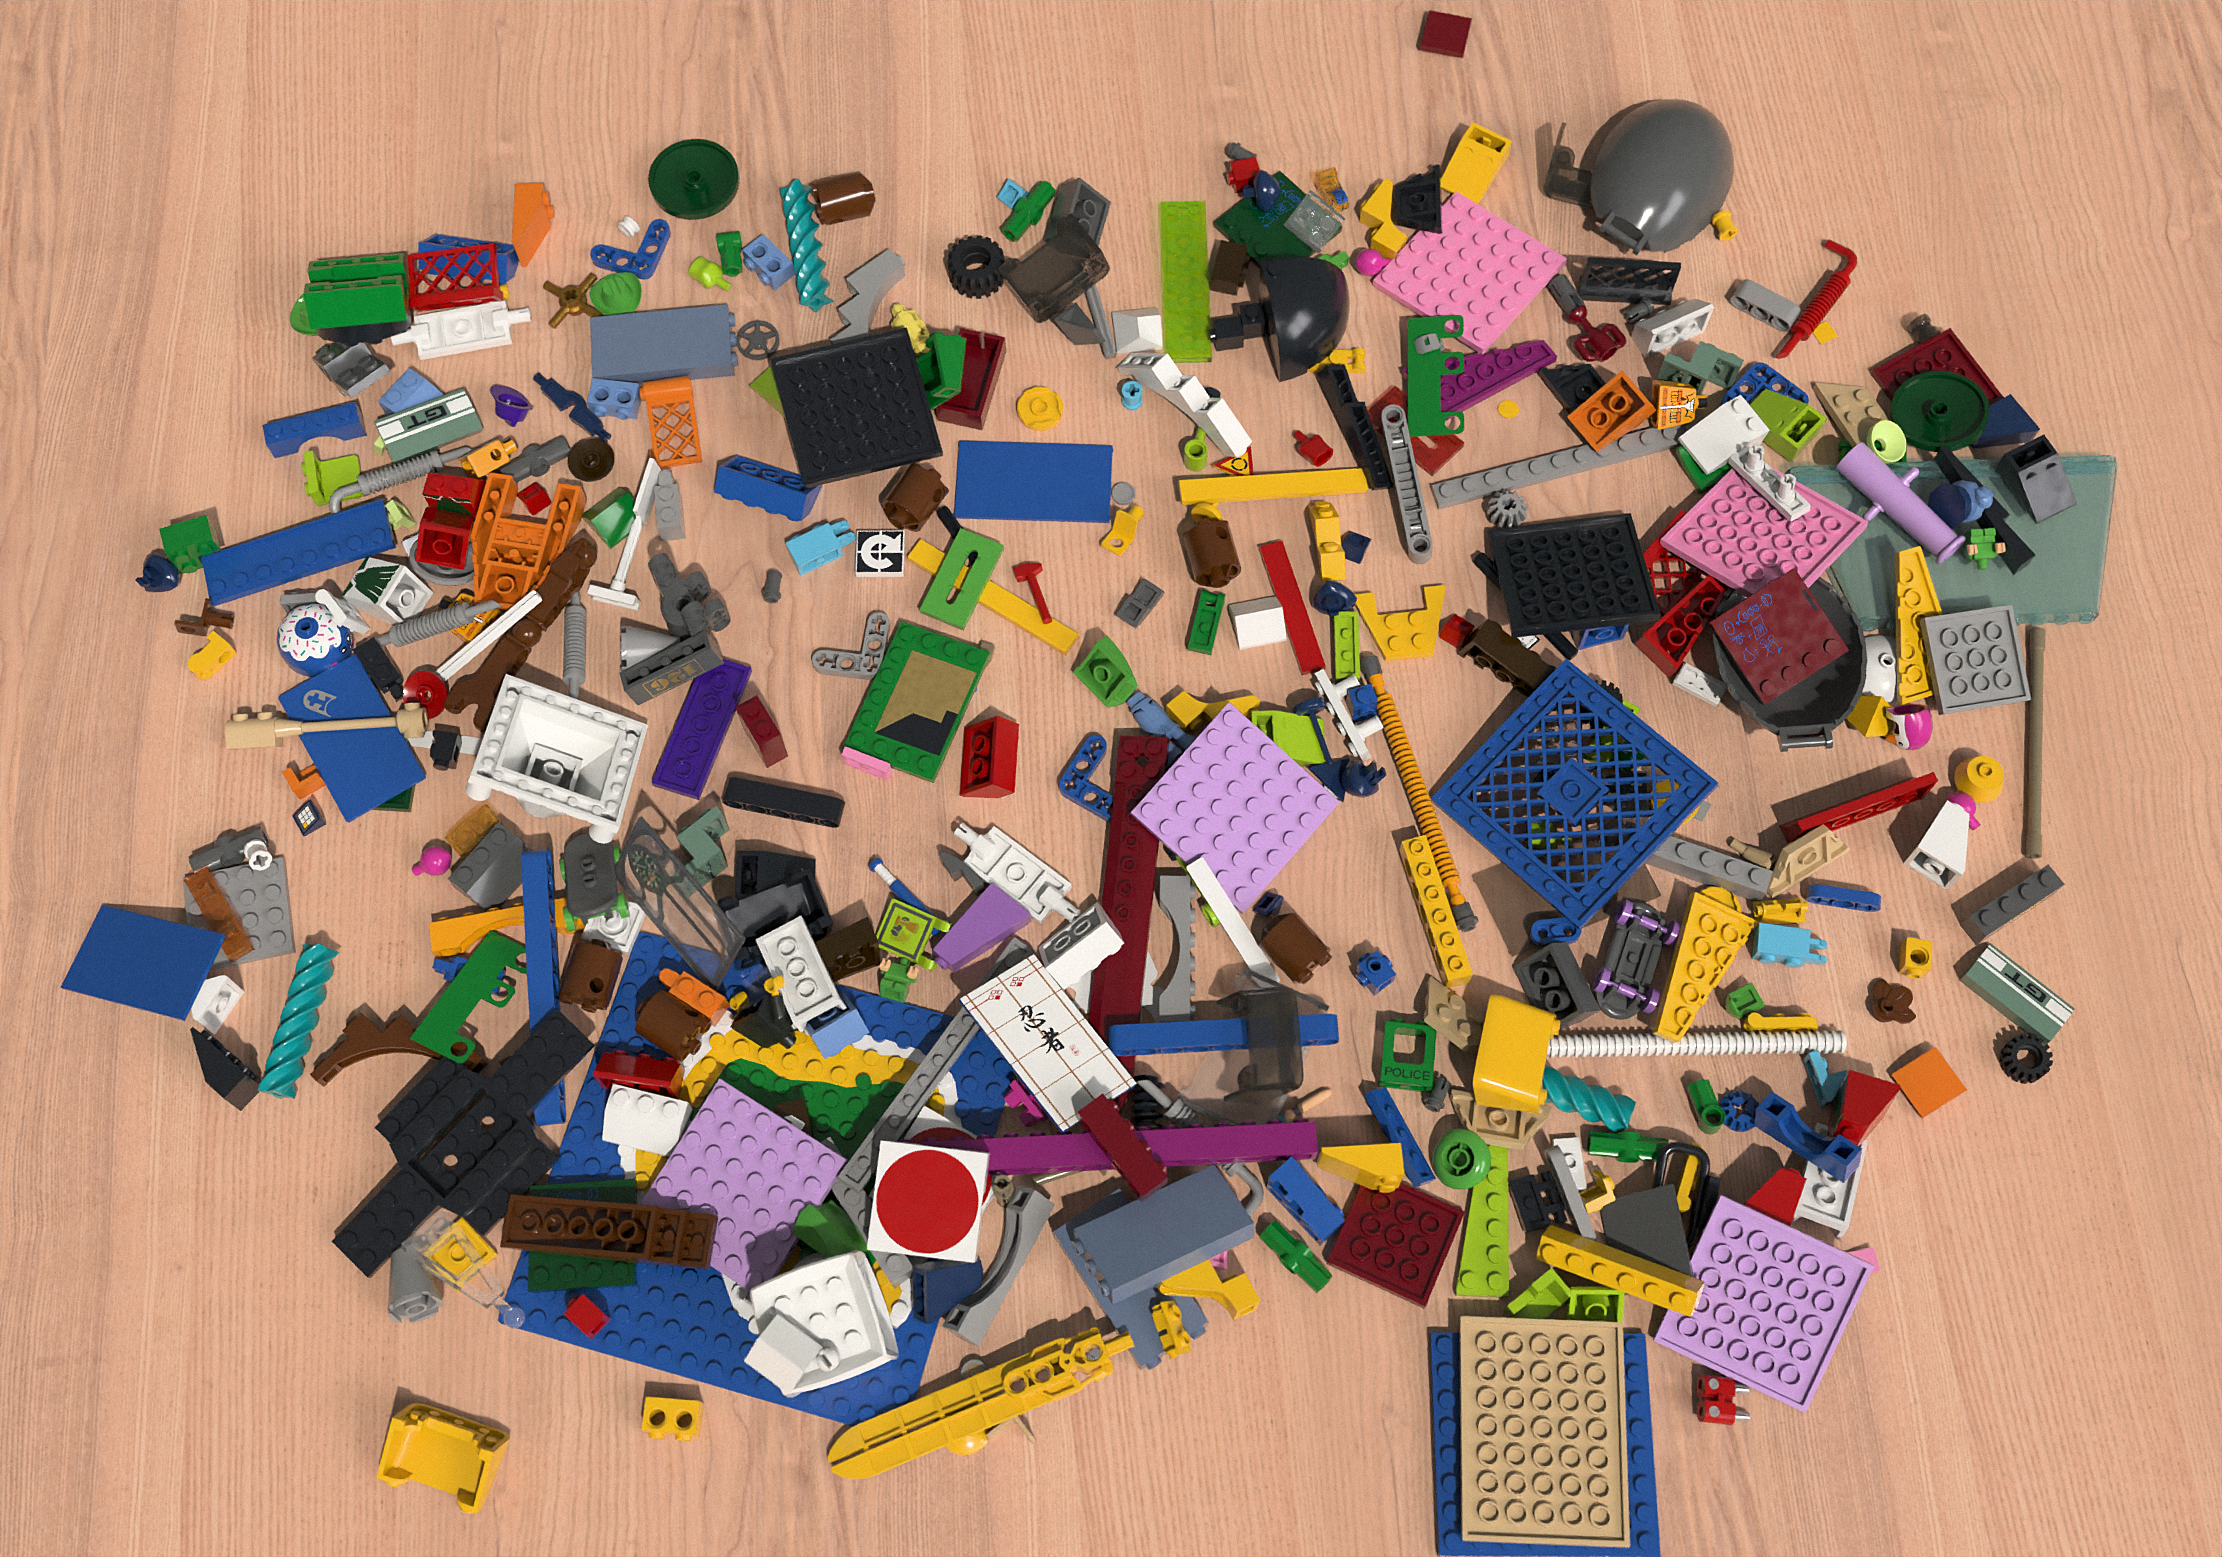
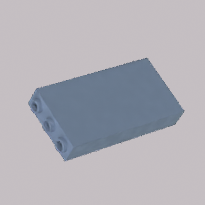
(664, 344)
(1162, 1234)
(1135, 1311)

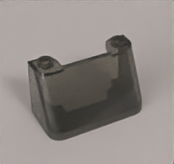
(1056, 271)

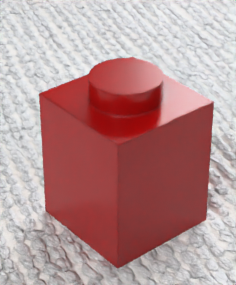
(1242, 173)
(586, 1315)

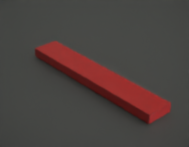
(1294, 610)

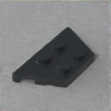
(1420, 202)
(1572, 384)

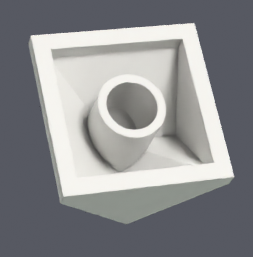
(1137, 330)

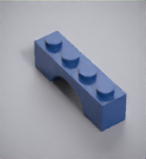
(288, 435)
(1832, 1154)

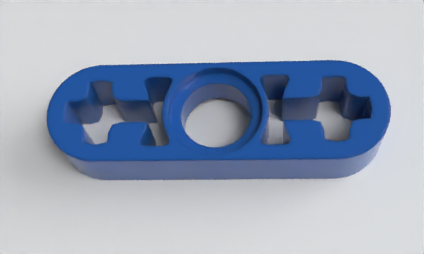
(1843, 898)

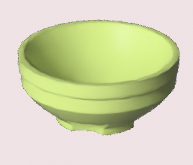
(1890, 437)

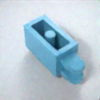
(819, 546)
(1786, 946)

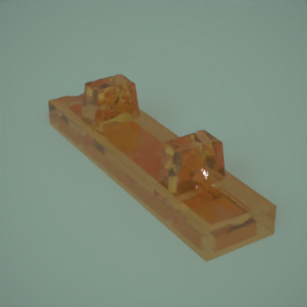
(219, 914)

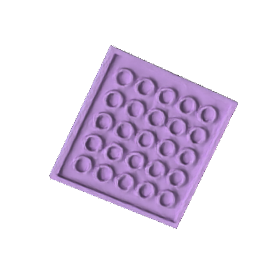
(1235, 806)
(751, 1175)
(1766, 1303)

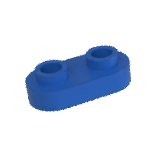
(1554, 931)

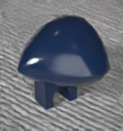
(1264, 189)
(158, 574)
(1333, 598)
(1361, 779)

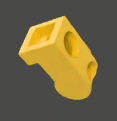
(211, 657)

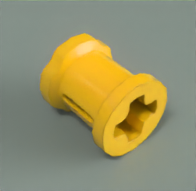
(1725, 225)

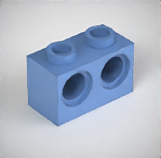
(771, 260)
(615, 393)

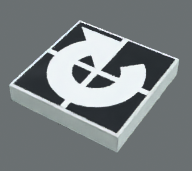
(880, 553)

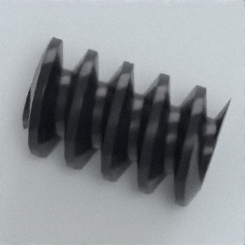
(1145, 1105)

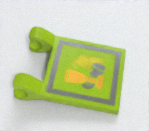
(907, 931)

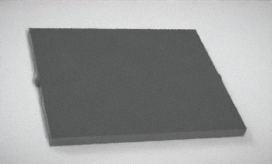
(1649, 1228)

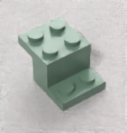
(1705, 366)
(700, 847)

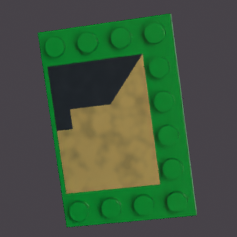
(917, 701)

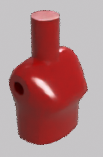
(1313, 448)

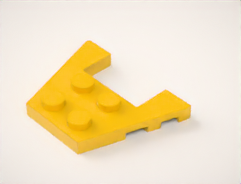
(1404, 633)

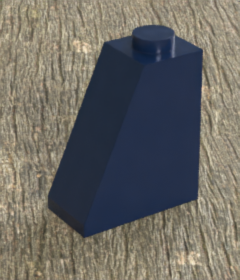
(2007, 425)
(942, 1286)

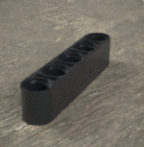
(783, 802)

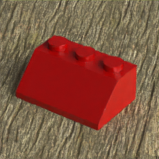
(989, 758)
(640, 1073)

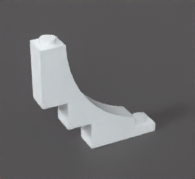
(1185, 391)

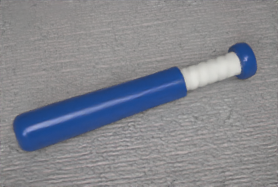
(899, 889)

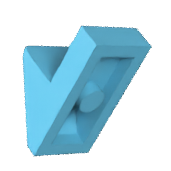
(1824, 1085)

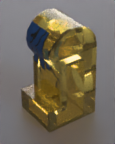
(1331, 189)

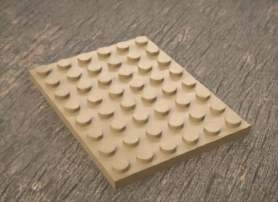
(1543, 1432)

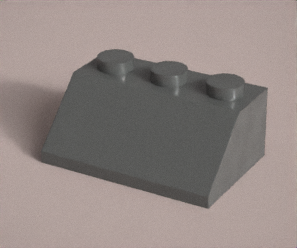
(1085, 204)
(491, 869)
(1557, 984)

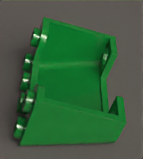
(942, 367)

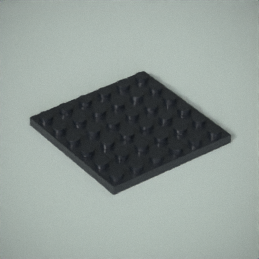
(856, 407)
(1573, 575)

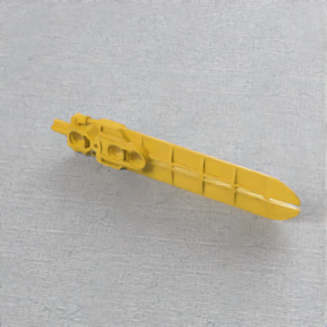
(979, 1417)

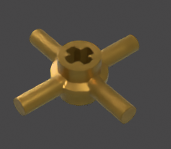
(572, 300)

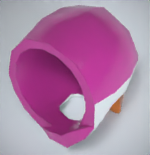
(1910, 726)

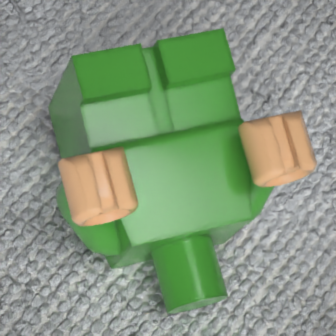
(1981, 546)
(897, 979)

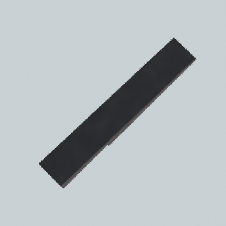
(1356, 425)
(2017, 553)

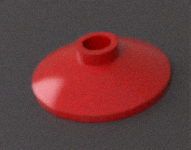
(417, 690)

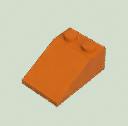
(530, 219)
(1611, 412)

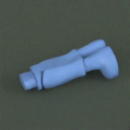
(1157, 723)

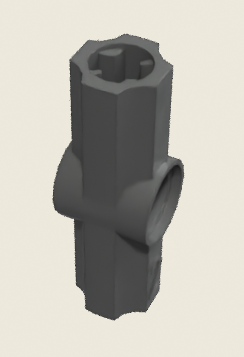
(536, 460)
(226, 851)

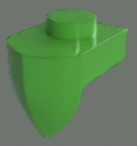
(1743, 1001)

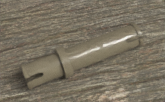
(998, 1190)

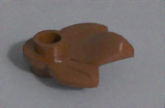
(1894, 1001)

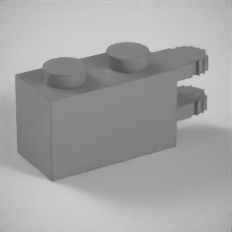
(669, 508)

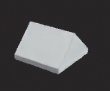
(1258, 622)
(215, 1002)
(783, 1353)

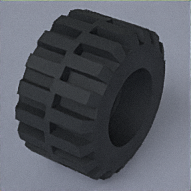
(971, 252)

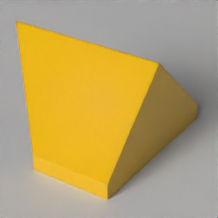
(1870, 717)

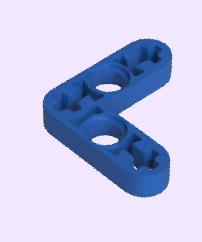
(641, 258)
(1759, 383)
(1083, 787)

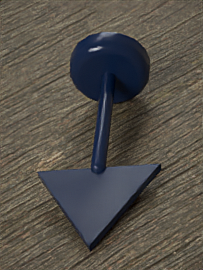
(1331, 772)

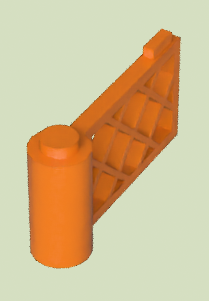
(672, 393)

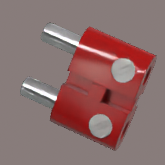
(1716, 1400)

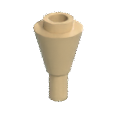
(1754, 855)

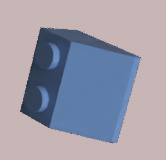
(836, 1028)

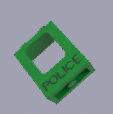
(1405, 1075)

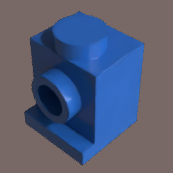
(1362, 703)

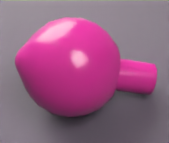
(1370, 262)
(1967, 804)
(433, 861)

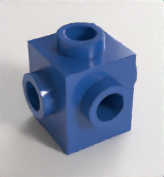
(1374, 972)

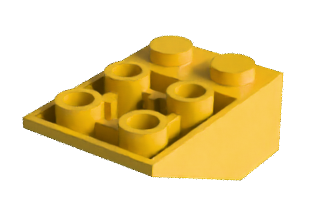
(1476, 163)

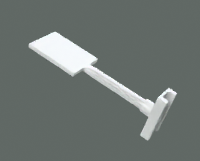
(642, 510)

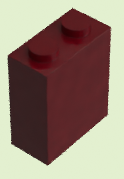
(761, 731)

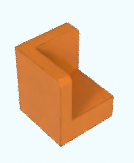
(305, 781)

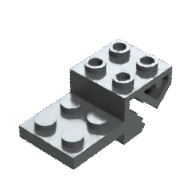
(349, 367)

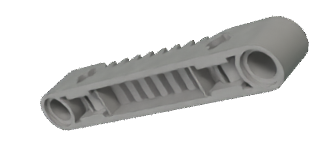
(1406, 484)

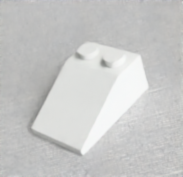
(1724, 434)

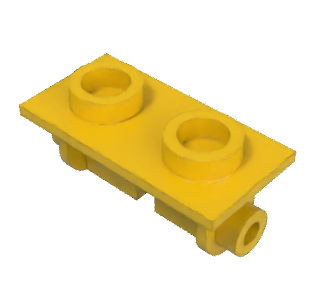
(1780, 911)
(1168, 1317)

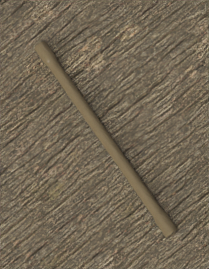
(2034, 835)

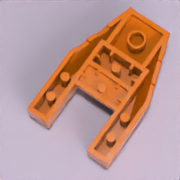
(515, 554)

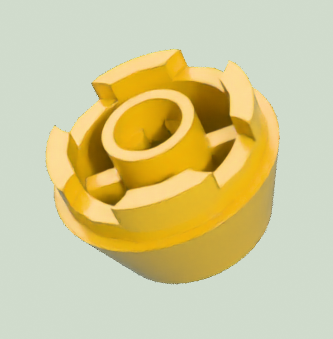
(1980, 778)

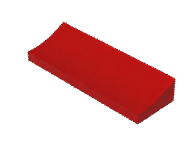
(1861, 807)

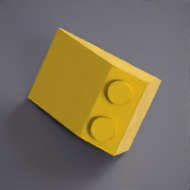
(1367, 1165)

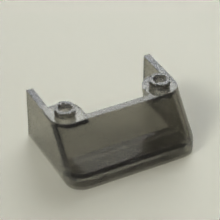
(1565, 181)
(1272, 1043)

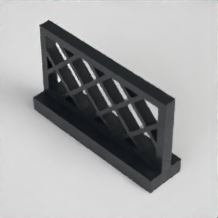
(1621, 289)

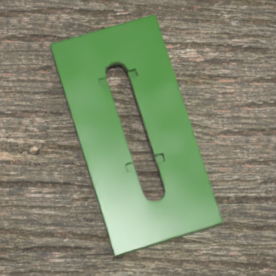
(974, 585)

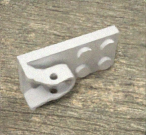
(808, 984)
(1827, 1198)

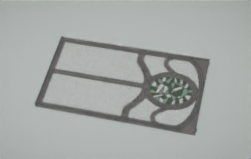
(678, 905)

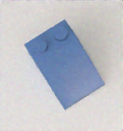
(408, 392)

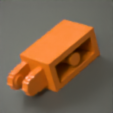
(695, 994)

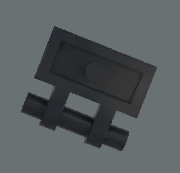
(1530, 1205)

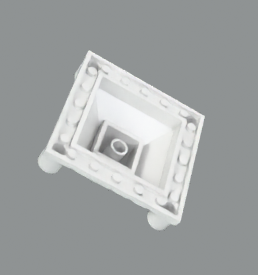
(558, 756)

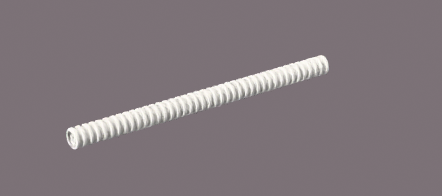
(1698, 1044)

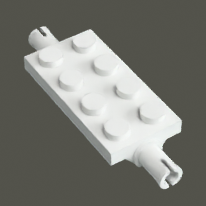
(462, 329)
(1017, 873)

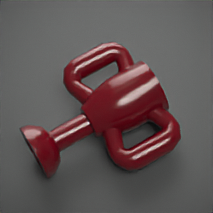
(1597, 339)

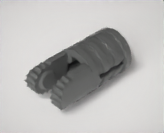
(1565, 293)

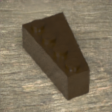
(1506, 657)
(850, 950)

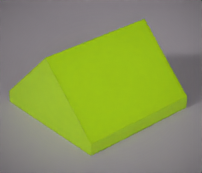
(1595, 1304)

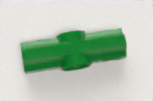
(1028, 211)
(1625, 1146)
(1295, 1256)

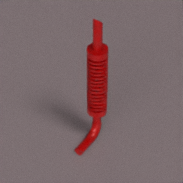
(1823, 300)

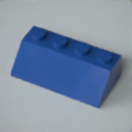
(506, 256)
(765, 487)

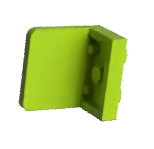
(328, 476)

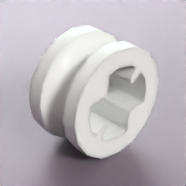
(628, 227)

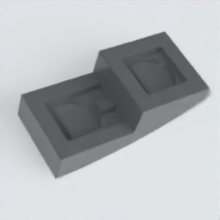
(1140, 604)
(958, 869)

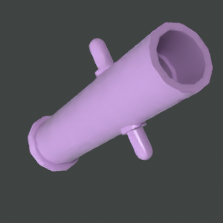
(1898, 501)

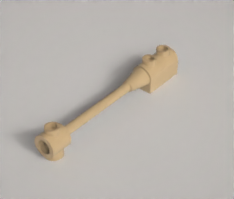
(269, 731)

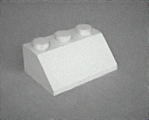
(1671, 326)
(1080, 946)
(645, 1120)

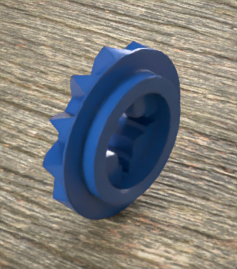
(1737, 1098)

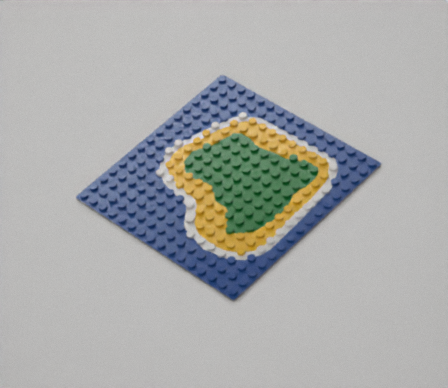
(699, 1318)

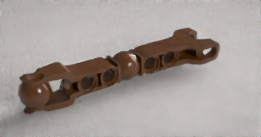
(562, 582)

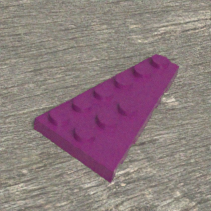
(1490, 374)

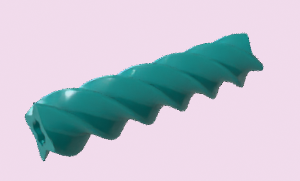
(805, 246)
(297, 1020)
(1590, 1101)

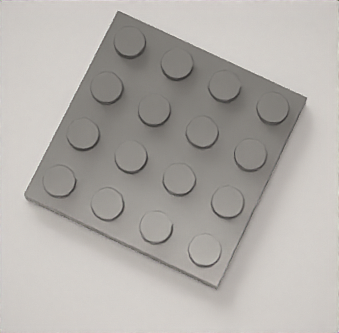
(1975, 659)
(260, 906)

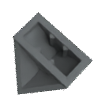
(1078, 326)

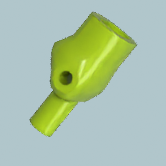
(708, 274)
(1541, 843)

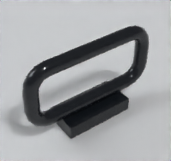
(1706, 1186)

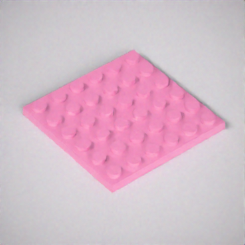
(1470, 270)
(1750, 543)

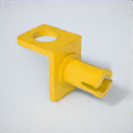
(1123, 529)

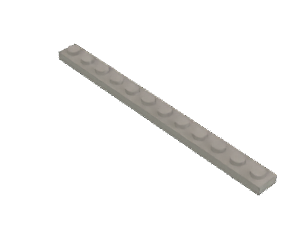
(1557, 465)
(924, 1080)

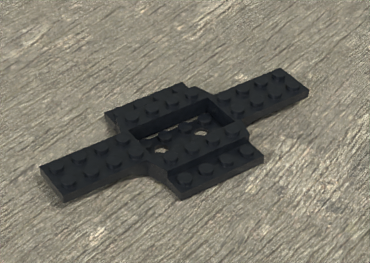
(488, 1162)

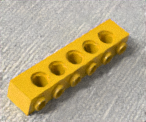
(1435, 912)

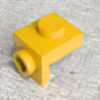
(1599, 1194)

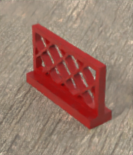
(459, 297)
(1652, 556)

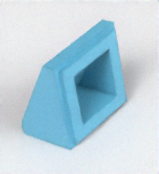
(1012, 193)

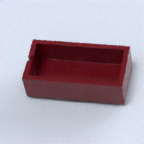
(978, 381)

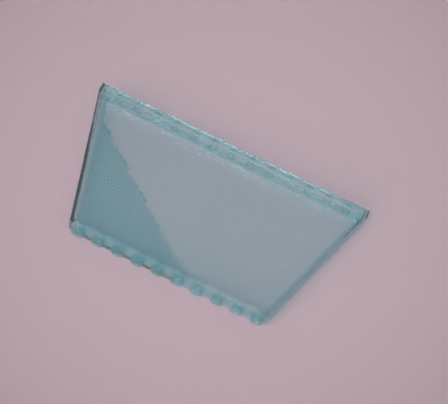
(2056, 586)

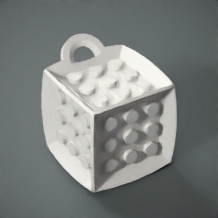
(837, 1307)

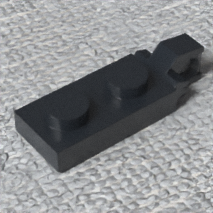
(379, 668)

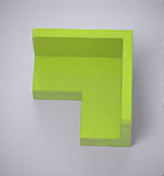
(1540, 1298)

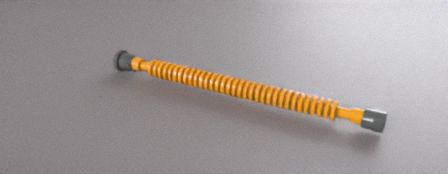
(1418, 794)

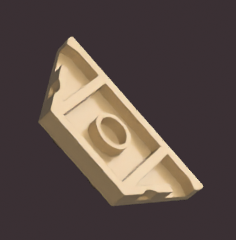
(1851, 409)
(1804, 858)
(1453, 1016)
(1498, 1125)

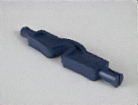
(564, 399)

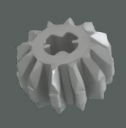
(1504, 501)

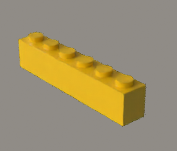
(1620, 1270)

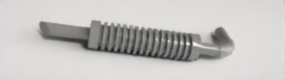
(395, 474)
(434, 623)
(574, 646)
(1183, 1118)

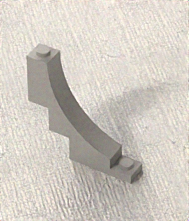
(868, 288)

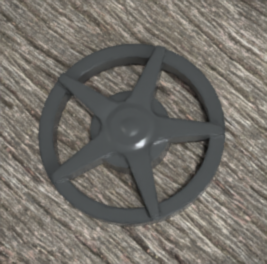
(758, 340)

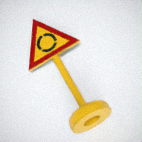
(1235, 467)

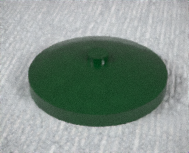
(694, 179)
(1940, 411)

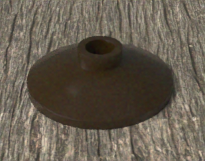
(587, 452)

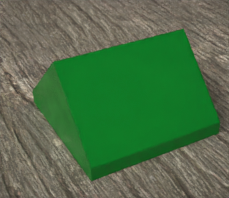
(612, 517)

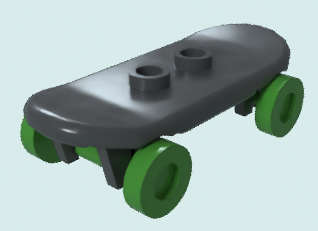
(591, 881)

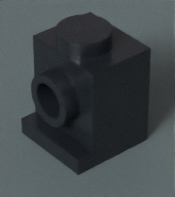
(445, 750)

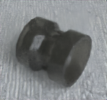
(1923, 328)

